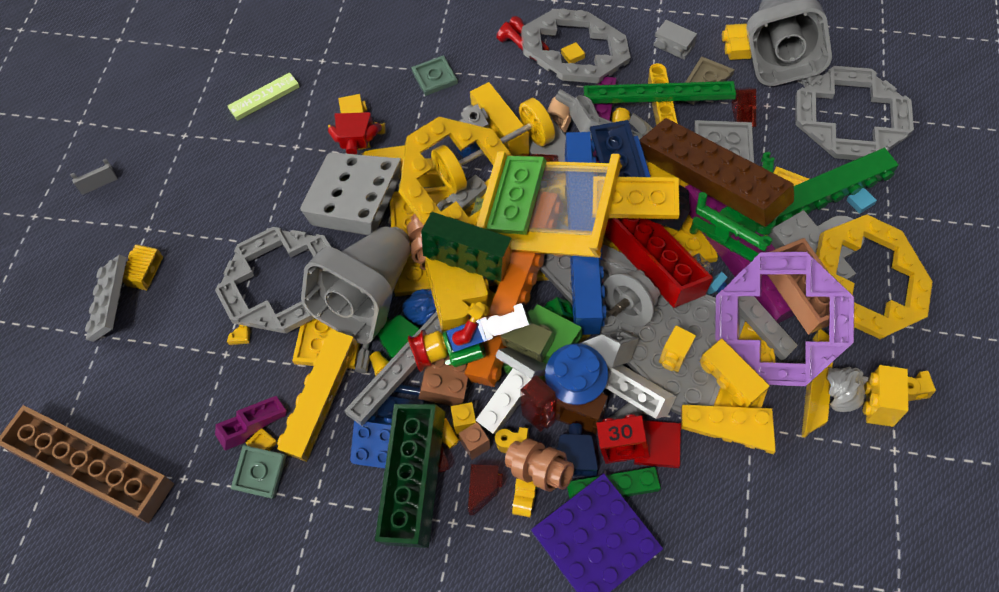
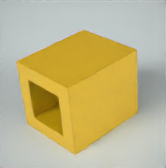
(463, 416)

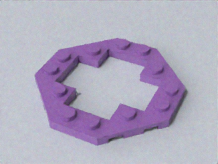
(818, 284)

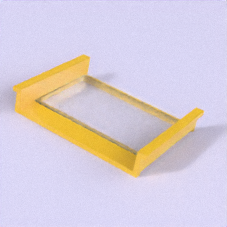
(568, 210)

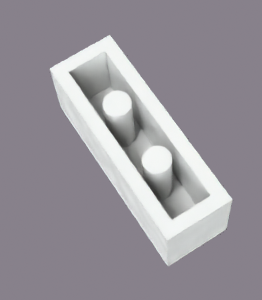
(639, 391)
(503, 402)

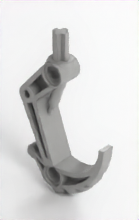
(585, 115)

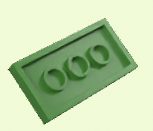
(516, 194)

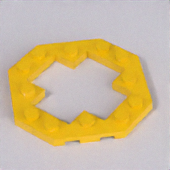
(415, 165)
(904, 260)

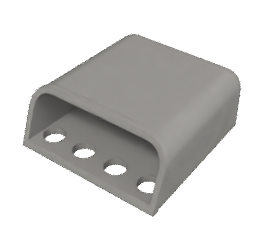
(351, 192)

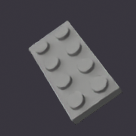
(106, 298)

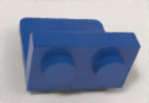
(371, 442)

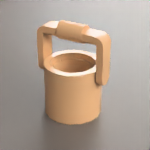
(560, 114)

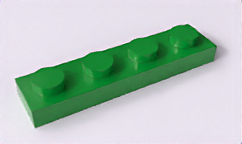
(626, 483)

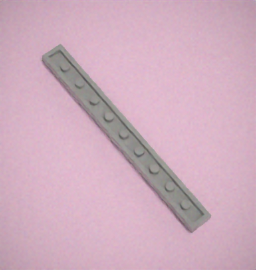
(389, 377)

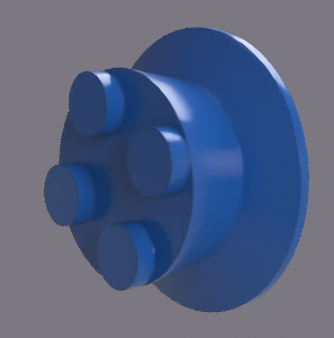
(576, 374)

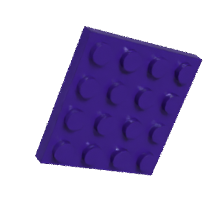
(596, 538)

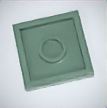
(434, 75)
(258, 472)

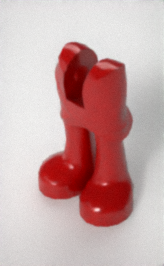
(511, 30)

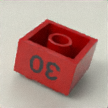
(622, 439)

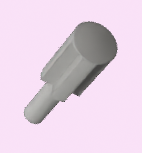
(363, 359)

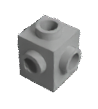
(474, 112)

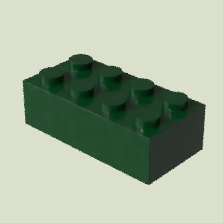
(466, 246)

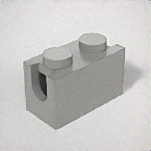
(675, 39)

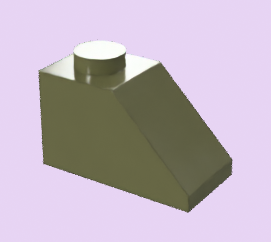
(530, 340)

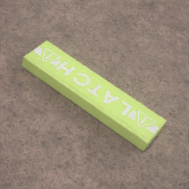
(263, 96)

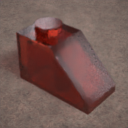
(745, 105)
(483, 486)

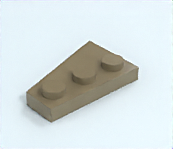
(709, 71)

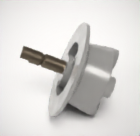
(631, 297)

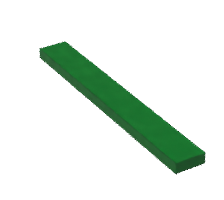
(661, 92)

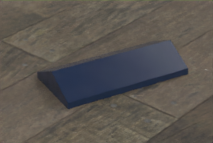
(617, 139)

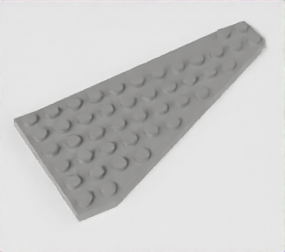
(698, 317)

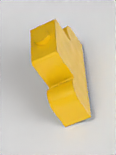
(454, 292)

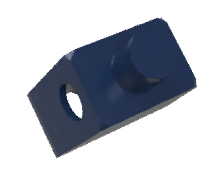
(579, 451)

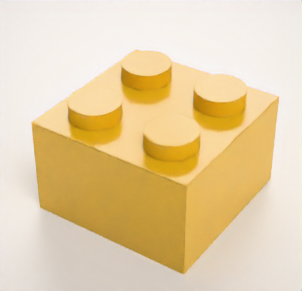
(886, 396)

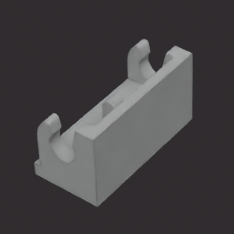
(95, 179)

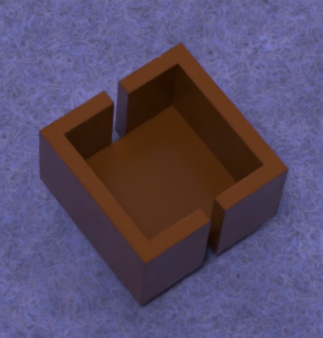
(584, 414)

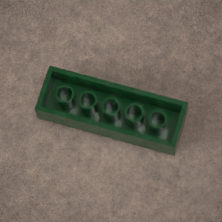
(410, 476)

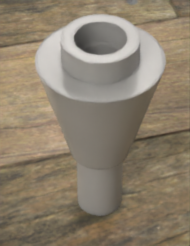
(628, 409)

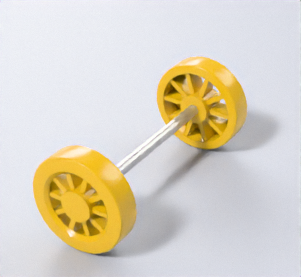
(533, 117)

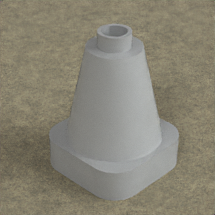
(788, 40)
(356, 285)

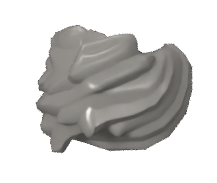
(846, 388)

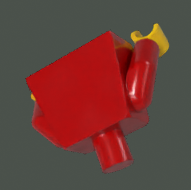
(354, 130)

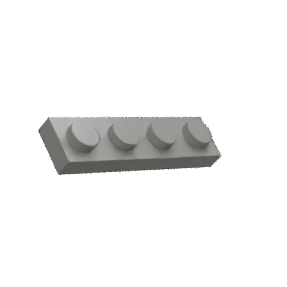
(766, 326)

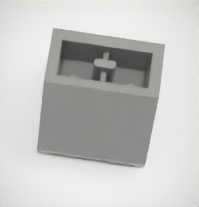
(614, 347)

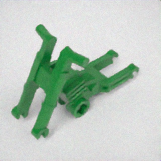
(732, 222)

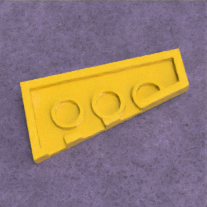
(736, 424)

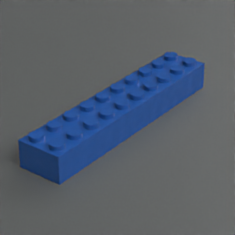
(585, 271)

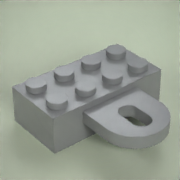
(802, 226)

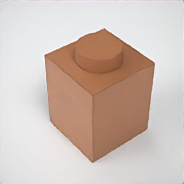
(474, 440)

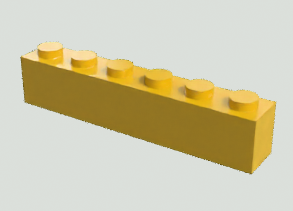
(317, 395)

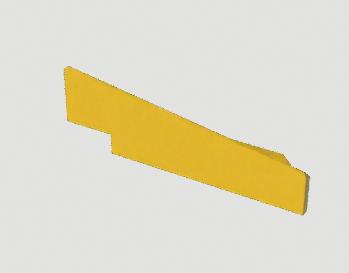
(817, 396)

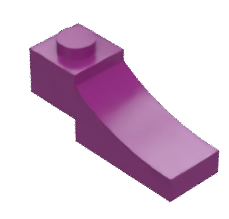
(248, 421)

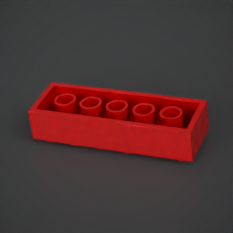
(660, 258)

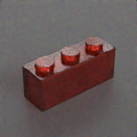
(538, 403)

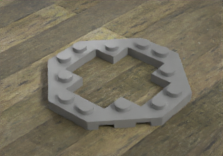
(551, 59)
(825, 133)
(238, 270)

